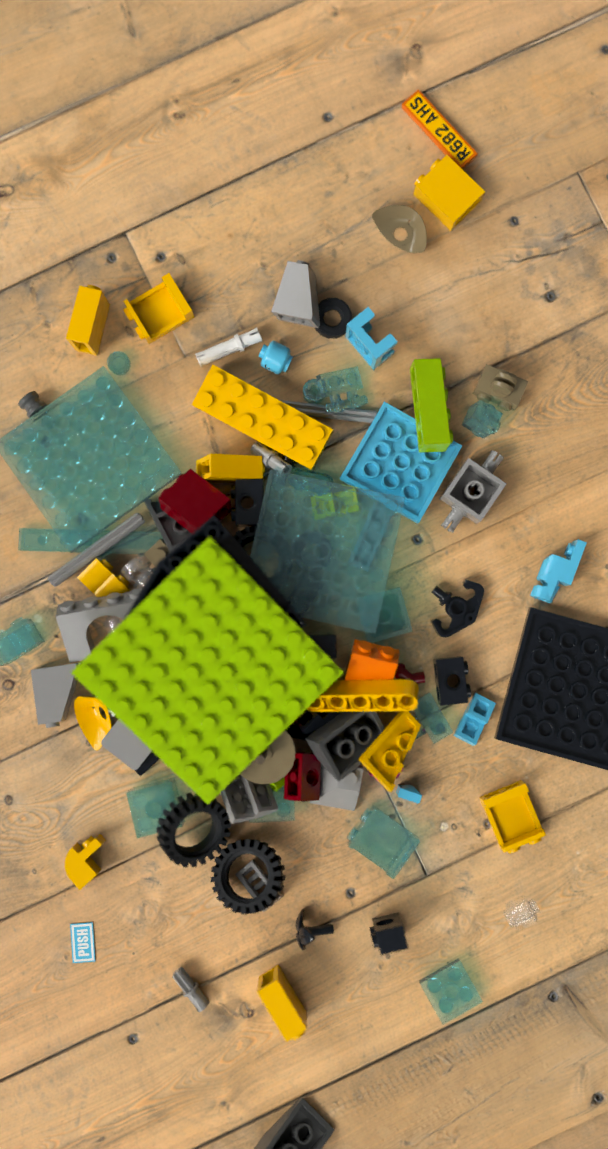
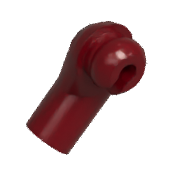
(403, 674)

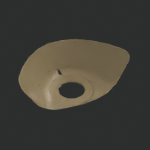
(397, 216)

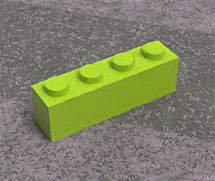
(430, 405)

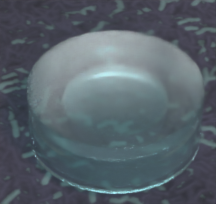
(118, 363)

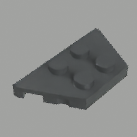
(168, 528)

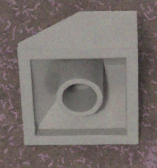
(341, 793)

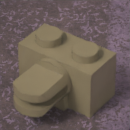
(500, 388)

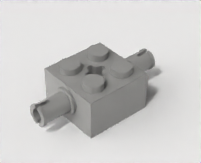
(487, 490)

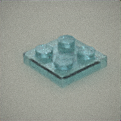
(450, 991)

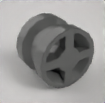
(31, 403)

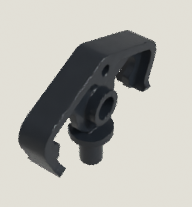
(461, 611)

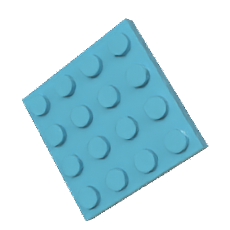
(392, 464)

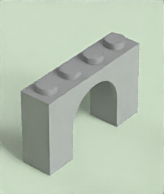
(76, 616)

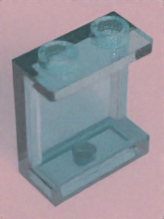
(382, 841)

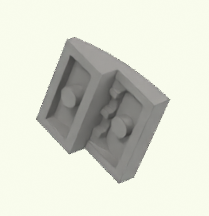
(247, 800)

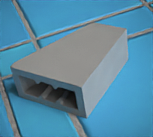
(297, 296)
(53, 693)

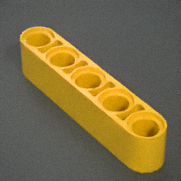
(367, 696)

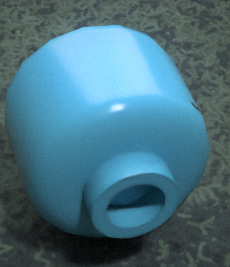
(275, 357)

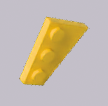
(389, 749)

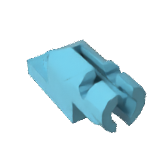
(557, 571)

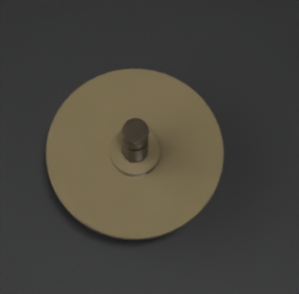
(273, 762)

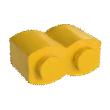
(102, 580)

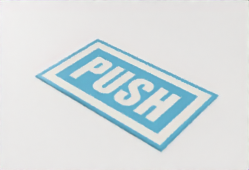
(82, 942)

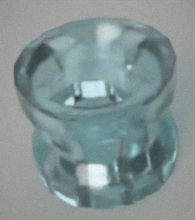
(313, 396)

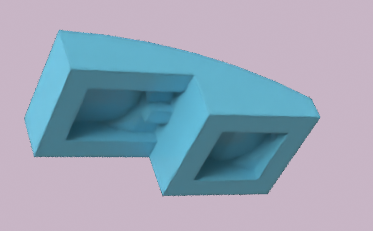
(474, 719)

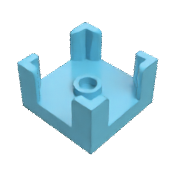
(357, 335)

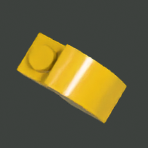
(78, 863)

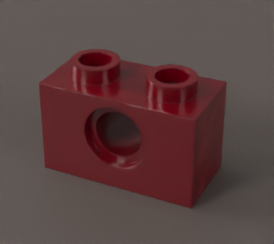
(303, 779)

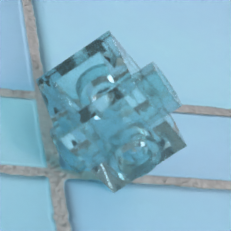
(482, 419)

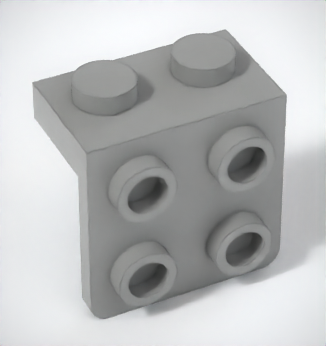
(125, 745)

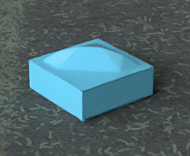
(409, 793)

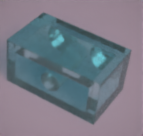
(18, 640)

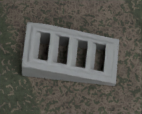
(247, 883)

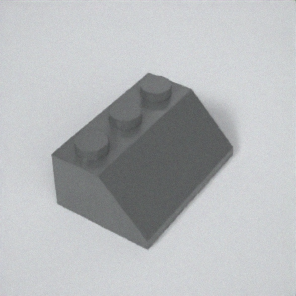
(345, 740)

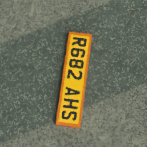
(438, 129)

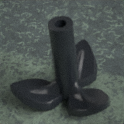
(307, 934)

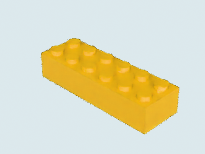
(262, 417)

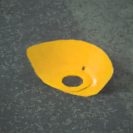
(91, 720)

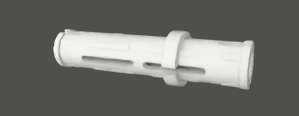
(228, 347)

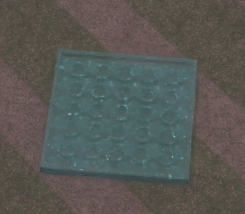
(87, 459)
(327, 547)

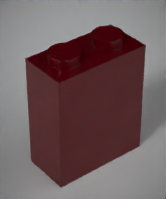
(194, 501)

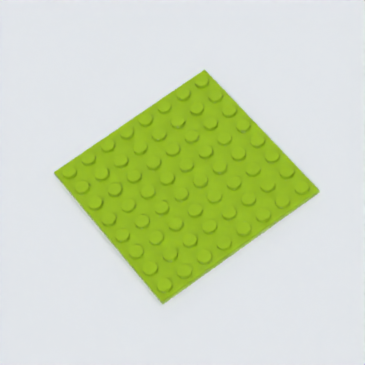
(207, 671)

